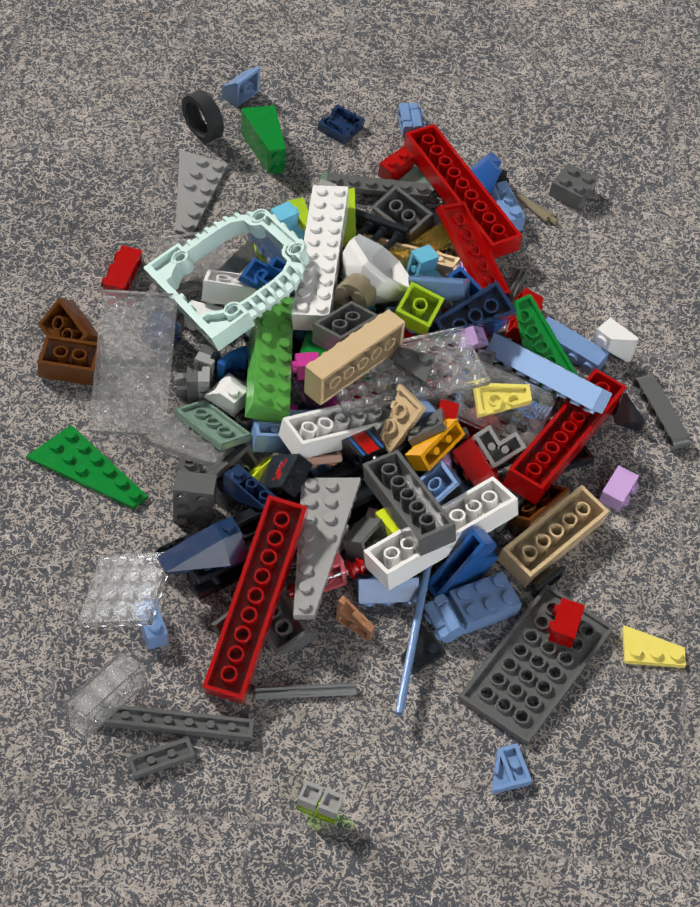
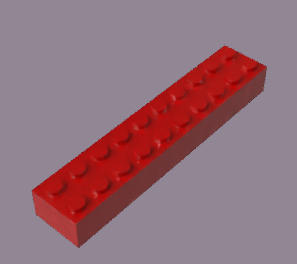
(458, 183)
(560, 442)
(255, 600)

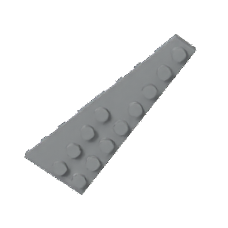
(328, 511)

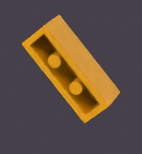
(431, 451)

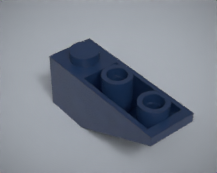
(245, 488)

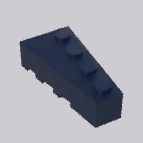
(478, 310)

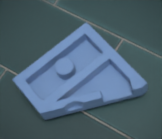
(509, 770)

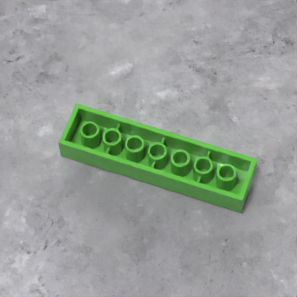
(270, 364)

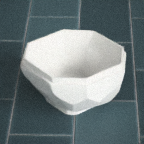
(378, 265)

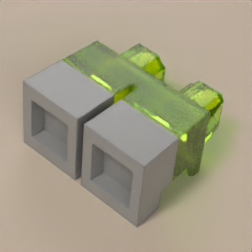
(324, 807)

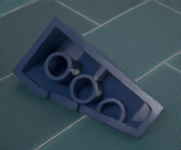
(212, 547)

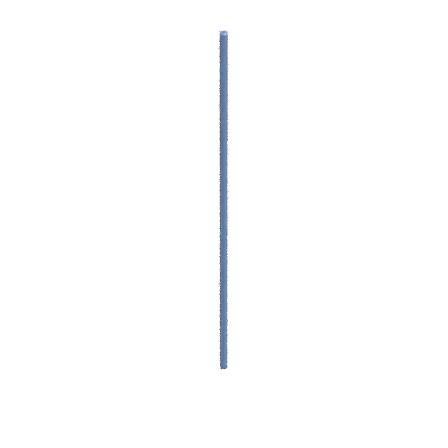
(414, 633)

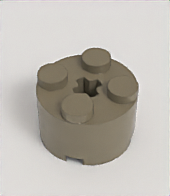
(355, 289)

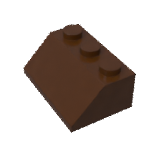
(67, 321)
(67, 360)
(530, 513)

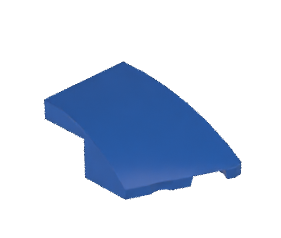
(487, 171)
(259, 274)
(233, 361)

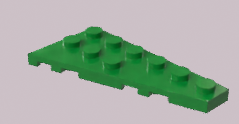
(538, 335)
(84, 464)

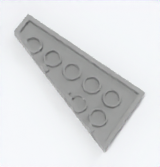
(196, 186)

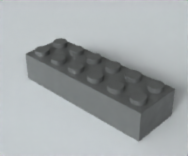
(409, 502)

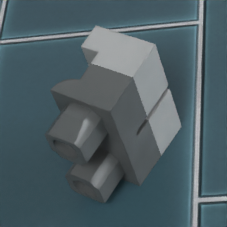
(207, 357)
(193, 384)

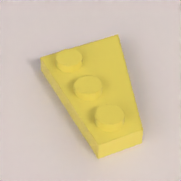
(500, 398)
(649, 650)

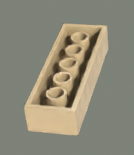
(353, 357)
(553, 535)

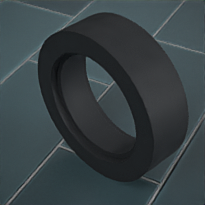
(210, 111)

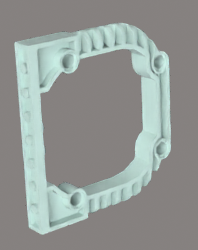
(236, 318)

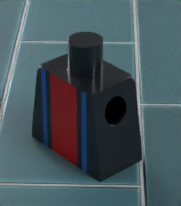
(363, 447)

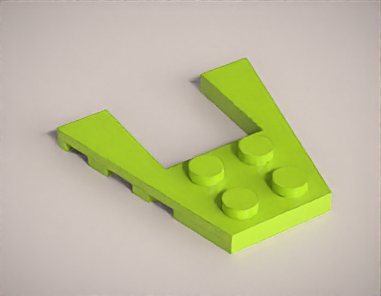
(350, 230)

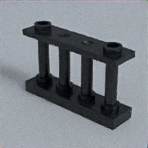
(381, 228)

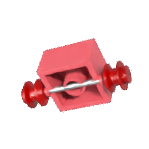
(337, 575)

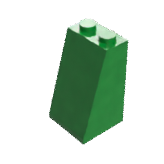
(264, 136)

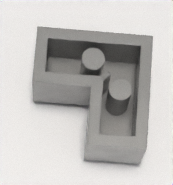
(499, 450)

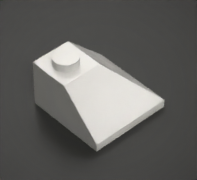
(616, 339)
(228, 394)

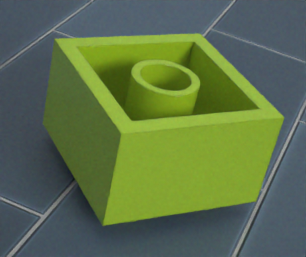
(419, 308)

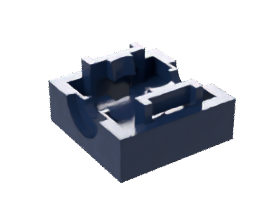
(338, 128)

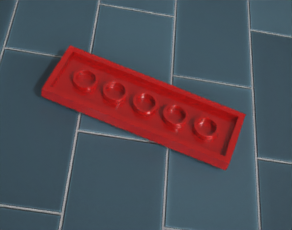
(471, 245)

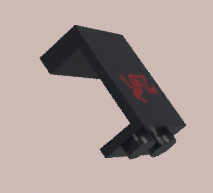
(286, 473)

